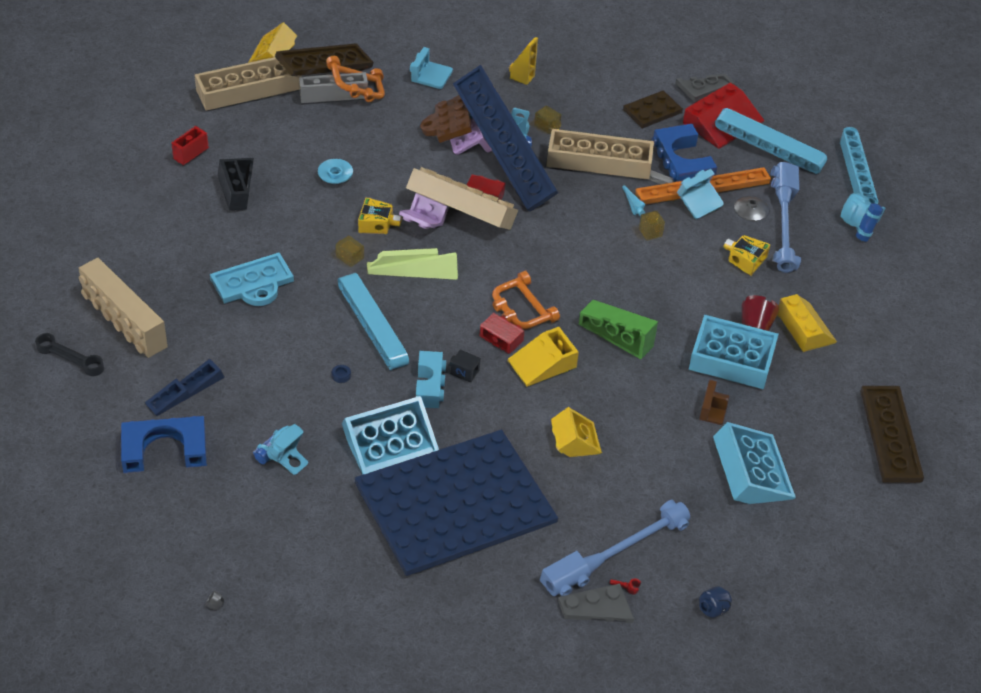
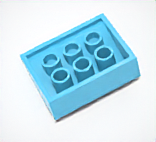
(733, 351)
(389, 435)
(752, 465)

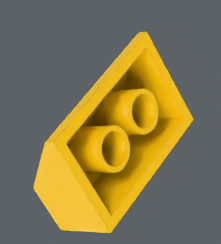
(278, 39)
(804, 323)

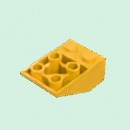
(545, 357)

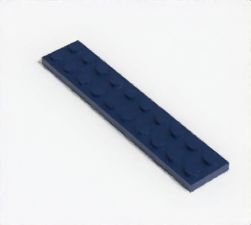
(505, 138)

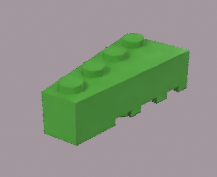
(620, 327)

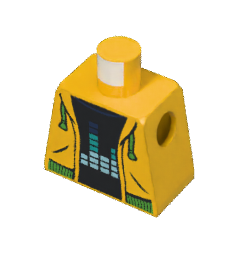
(377, 217)
(747, 253)

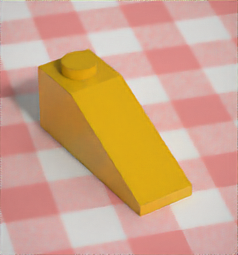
(524, 66)

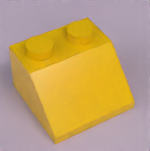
(575, 434)

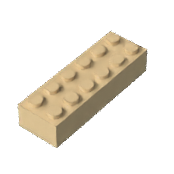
(244, 83)
(600, 154)
(462, 197)
(123, 307)

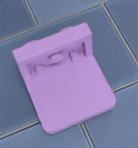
(469, 140)
(425, 212)

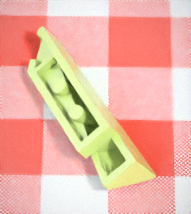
(415, 263)

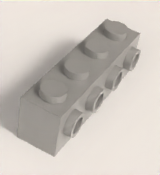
(323, 87)

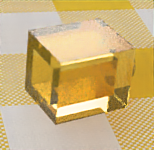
(547, 119)
(651, 225)
(349, 251)

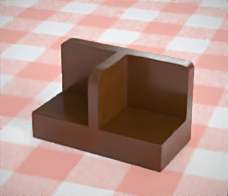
(714, 405)

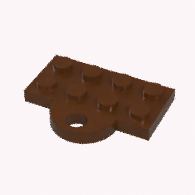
(448, 121)

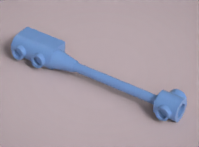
(787, 186)
(575, 569)

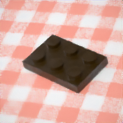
(652, 109)

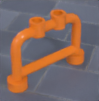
(375, 75)
(521, 282)

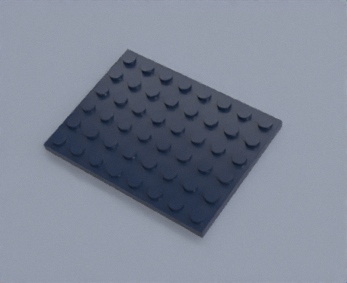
(455, 501)

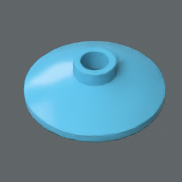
(335, 171)

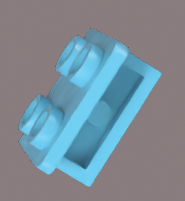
(427, 72)
(700, 194)

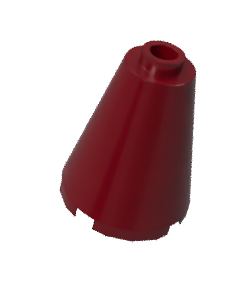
(759, 312)

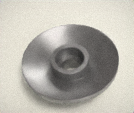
(751, 208)

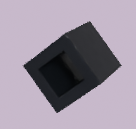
(465, 365)

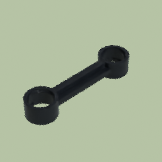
(69, 354)

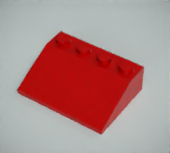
(706, 111)

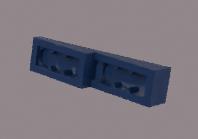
(177, 391)

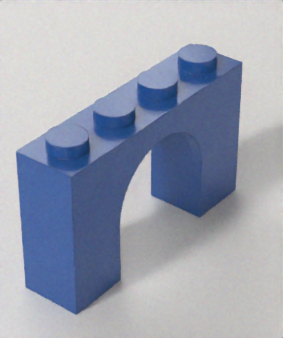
(680, 137)
(139, 434)

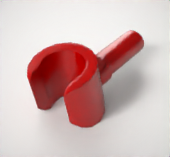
(629, 586)

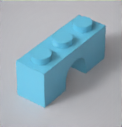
(431, 367)

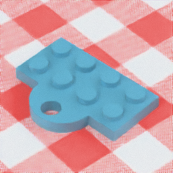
(253, 279)

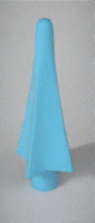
(636, 204)

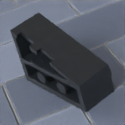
(235, 181)

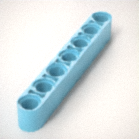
(771, 140)
(857, 164)
(374, 321)

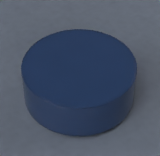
(341, 373)

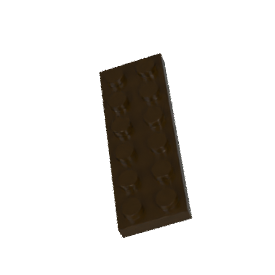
(313, 60)
(891, 434)

